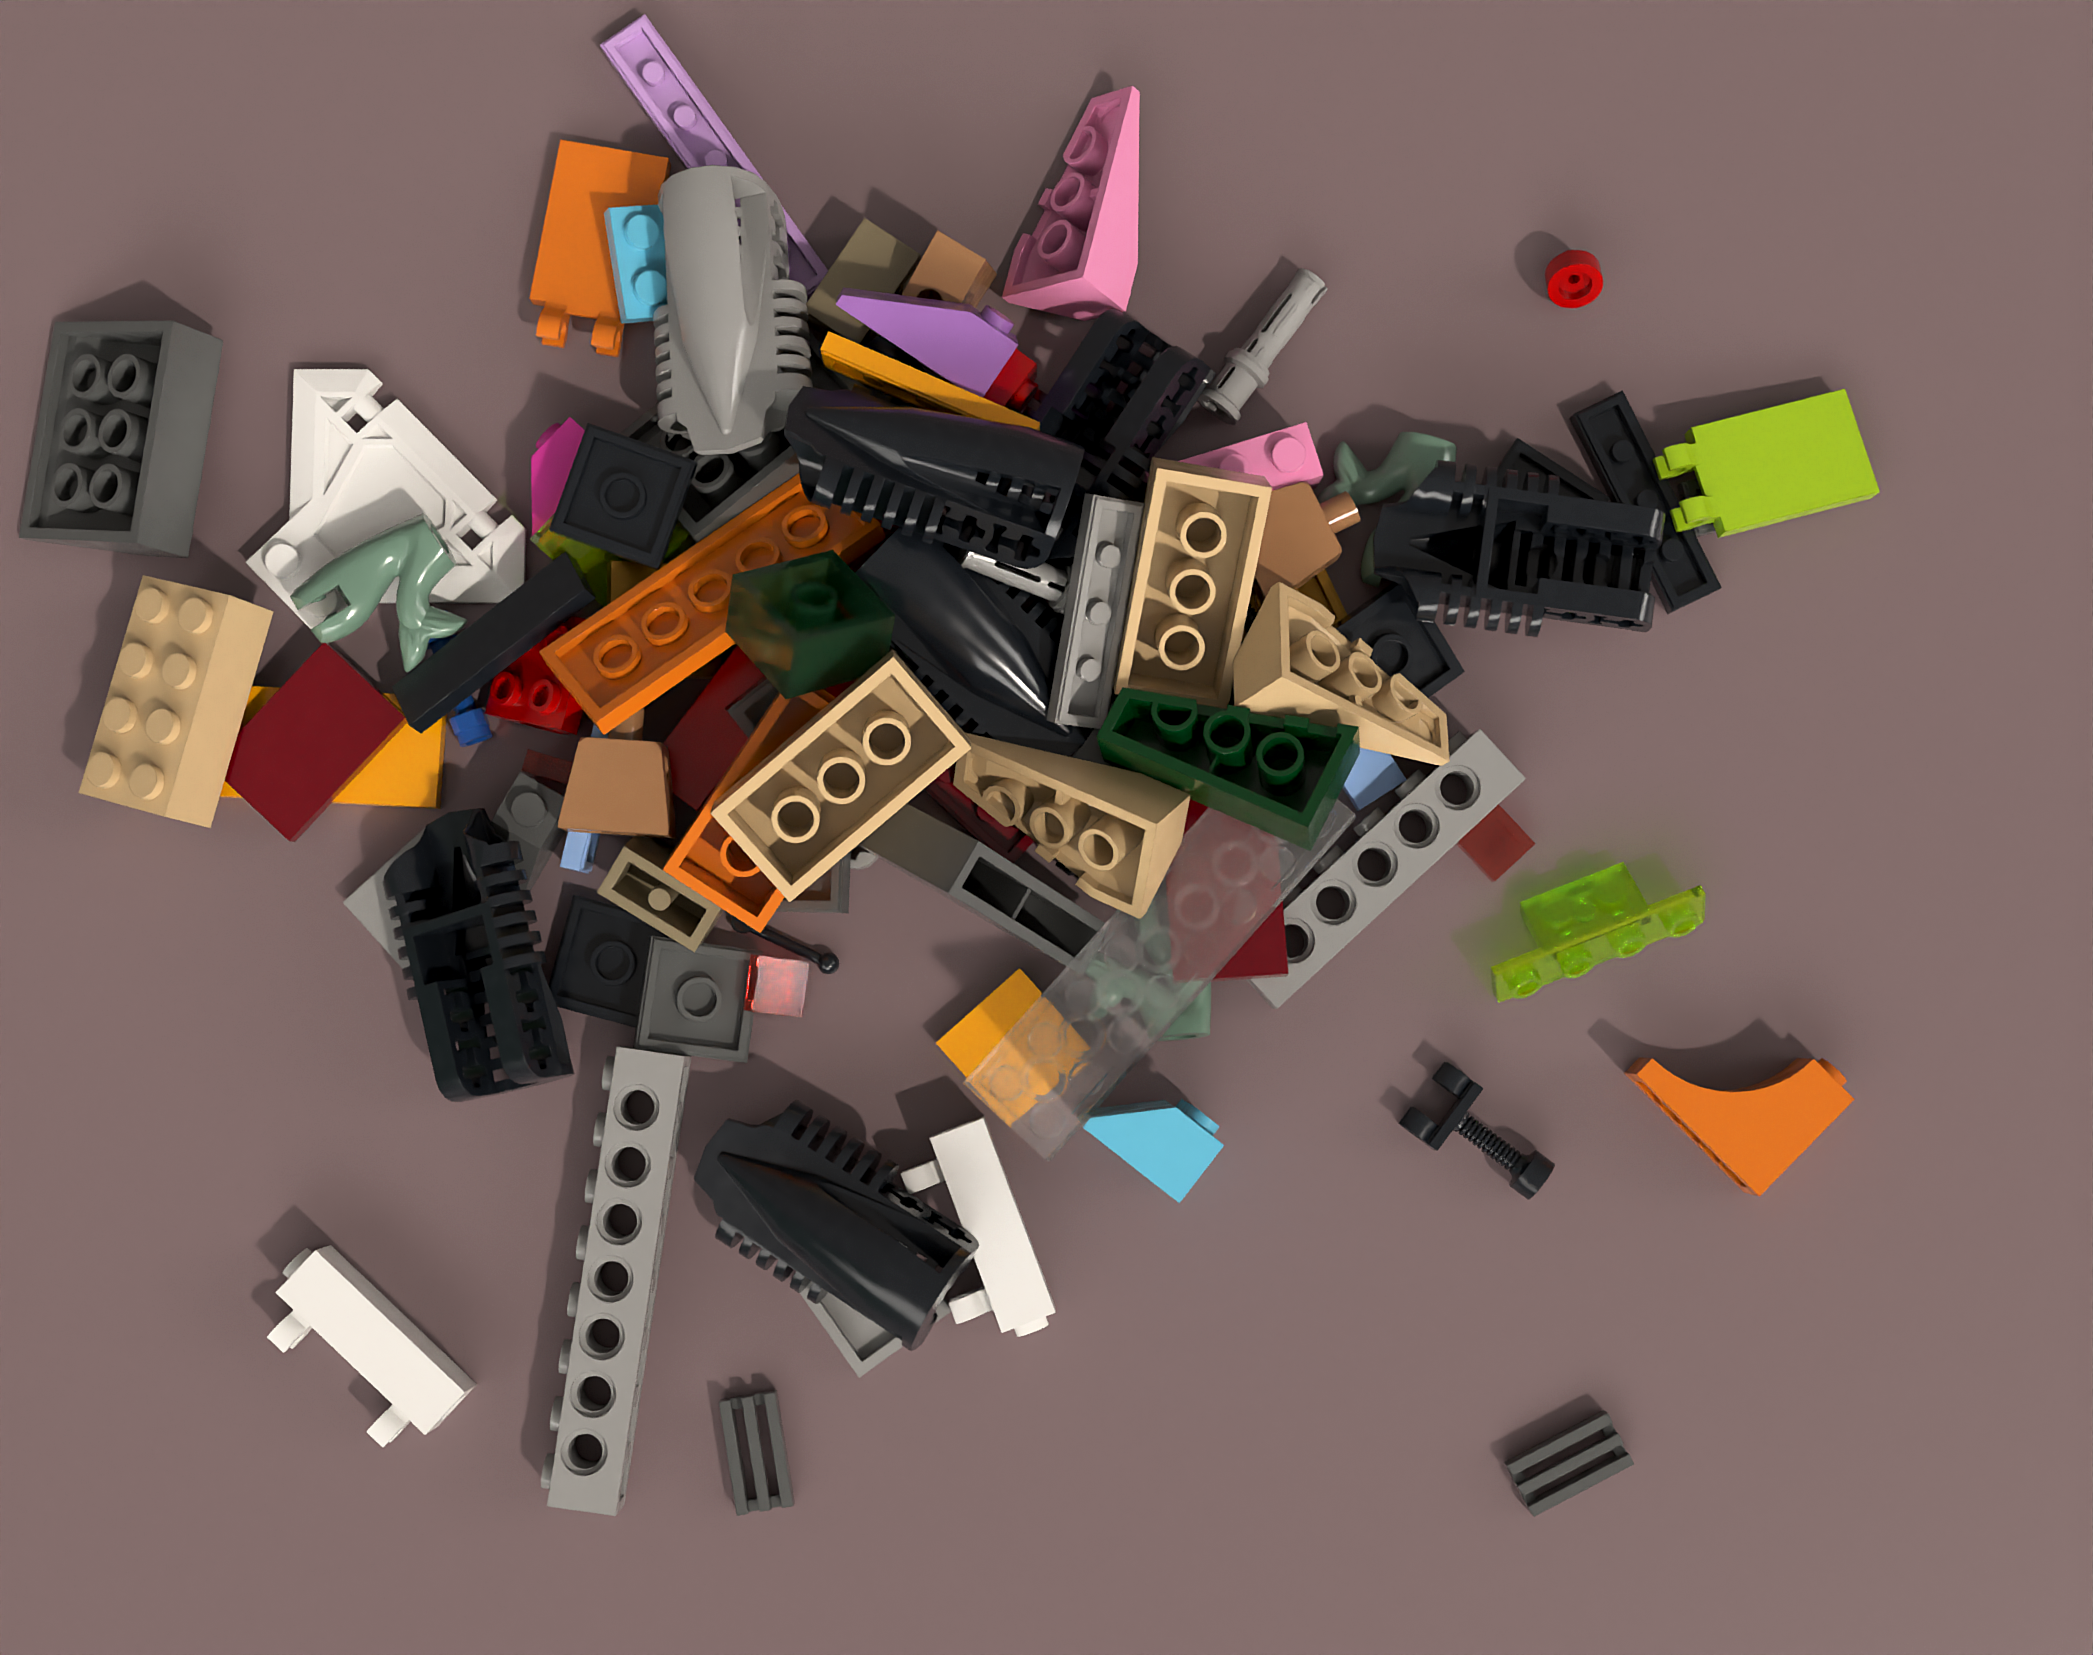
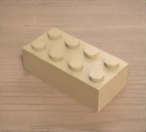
(1192, 580)
(176, 701)
(841, 776)

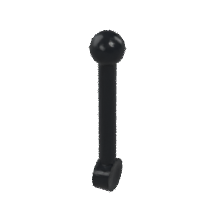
(827, 962)

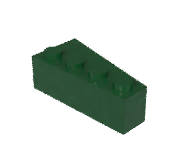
(1238, 762)

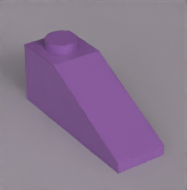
(943, 335)

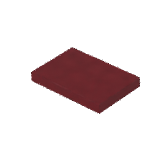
(311, 741)

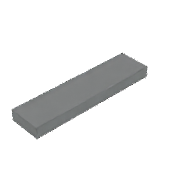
(1095, 611)

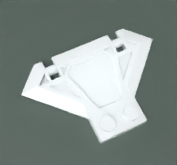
(371, 480)

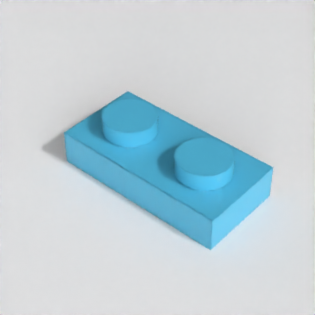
(637, 260)

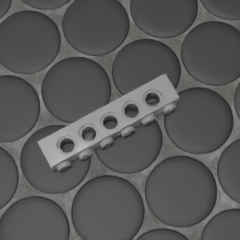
(1488, 781)

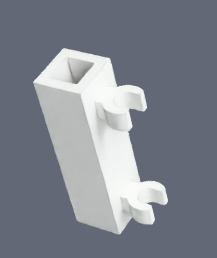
(989, 1212)
(373, 1339)

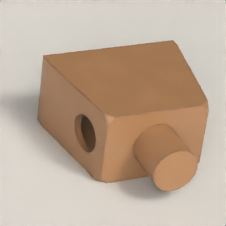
(950, 273)
(1300, 536)
(620, 785)

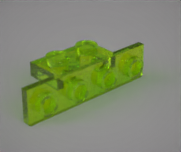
(1591, 924)

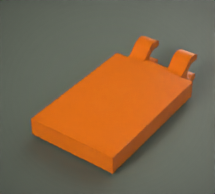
(574, 255)

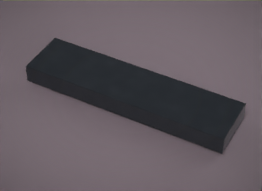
(1630, 477)
(493, 642)

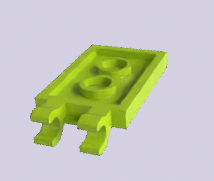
(1771, 465)

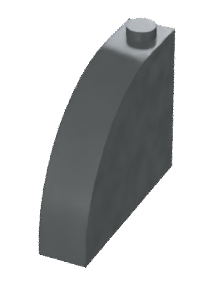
(983, 883)

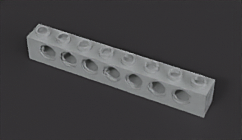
(603, 1483)

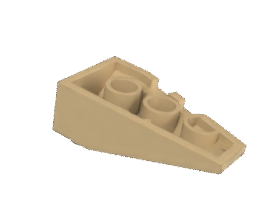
(1309, 670)
(1092, 817)

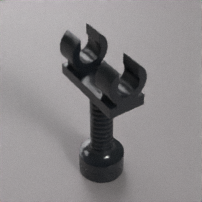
(1527, 1171)

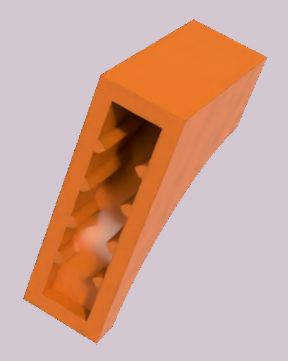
(1754, 1128)

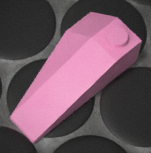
(1088, 235)

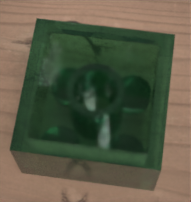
(808, 623)

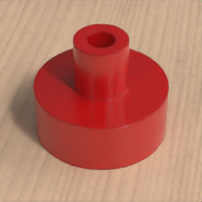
(1573, 279)

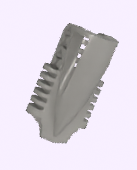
(734, 321)

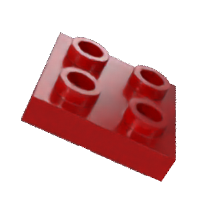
(533, 694)

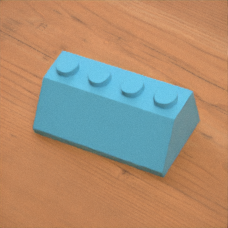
(1159, 1141)

